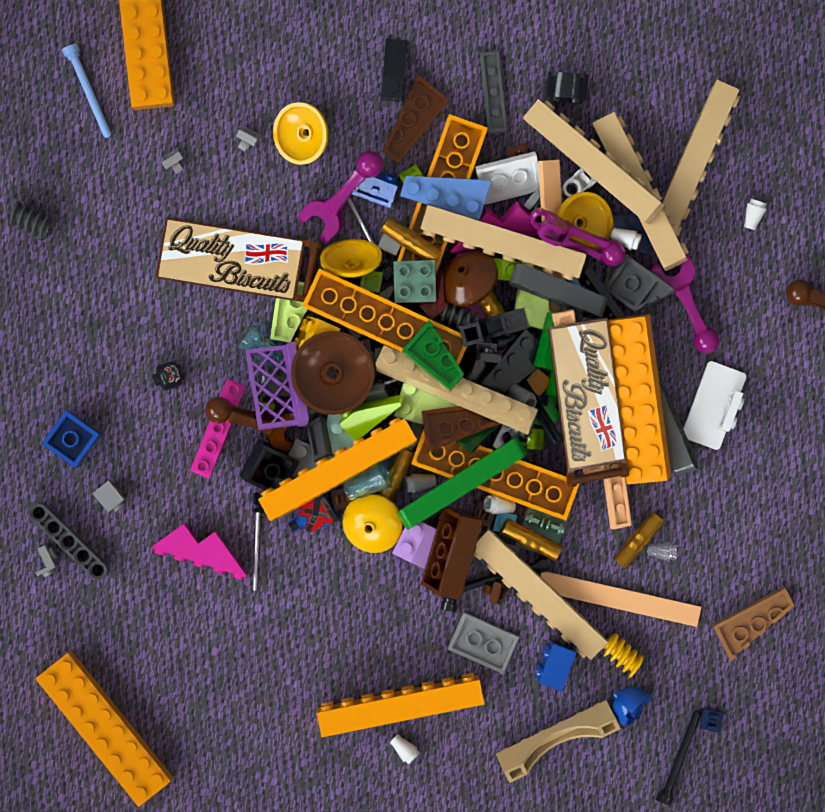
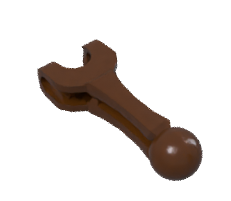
(801, 293)
(220, 410)

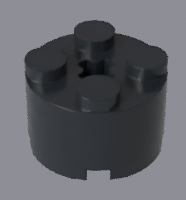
(567, 86)

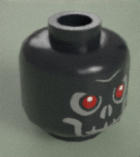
(168, 375)

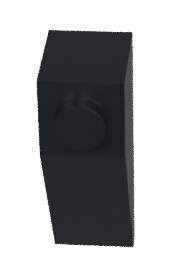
(393, 70)

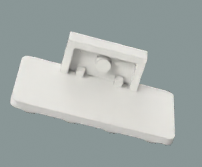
(715, 405)

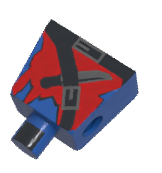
(313, 515)

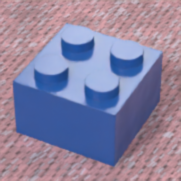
(71, 438)
(555, 665)

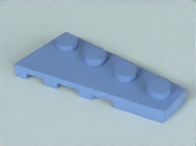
(450, 194)

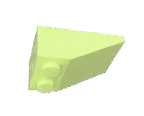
(417, 401)

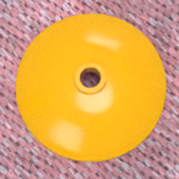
(291, 134)
(592, 213)
(351, 258)
(380, 515)

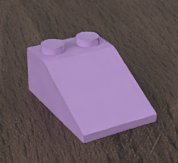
(415, 544)

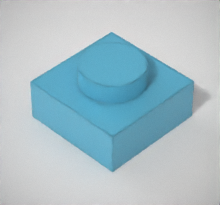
(500, 519)

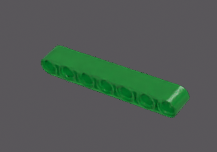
(462, 483)

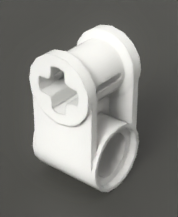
(581, 181)

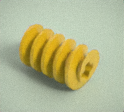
(623, 654)

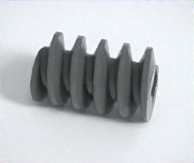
(30, 221)
(455, 316)

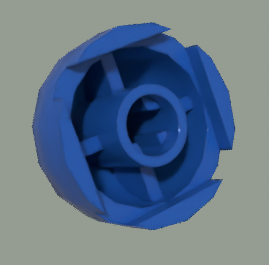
(629, 704)

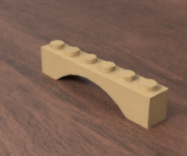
(521, 757)

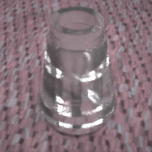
(663, 551)

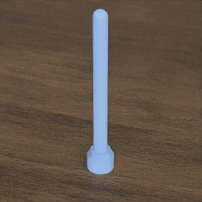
(72, 53)

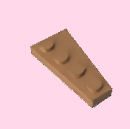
(748, 623)

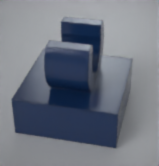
(711, 720)

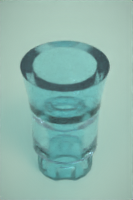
(255, 339)
(368, 482)

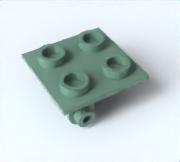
(414, 281)
(545, 524)

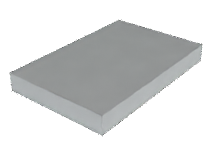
(483, 642)

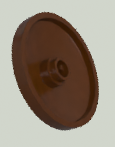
(332, 373)

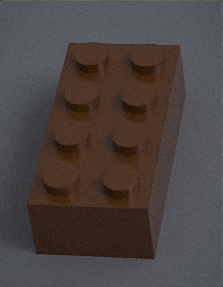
(451, 552)

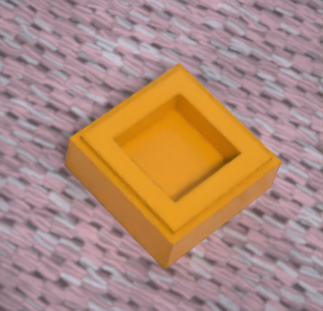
(538, 381)

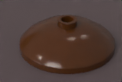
(469, 278)

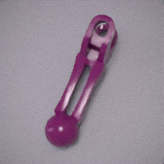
(368, 165)
(559, 232)
(705, 339)

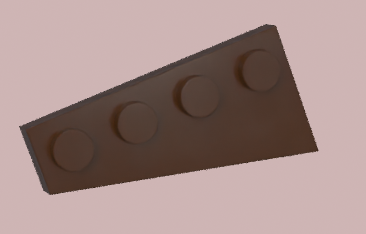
(417, 114)
(451, 425)

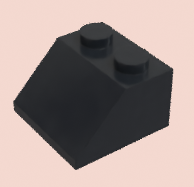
(268, 466)

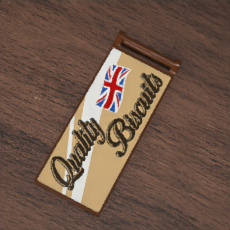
(235, 259)
(587, 399)

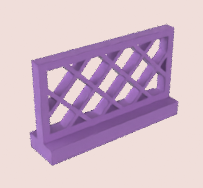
(298, 408)

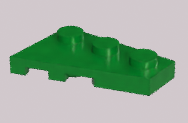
(433, 357)

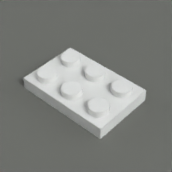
(510, 177)

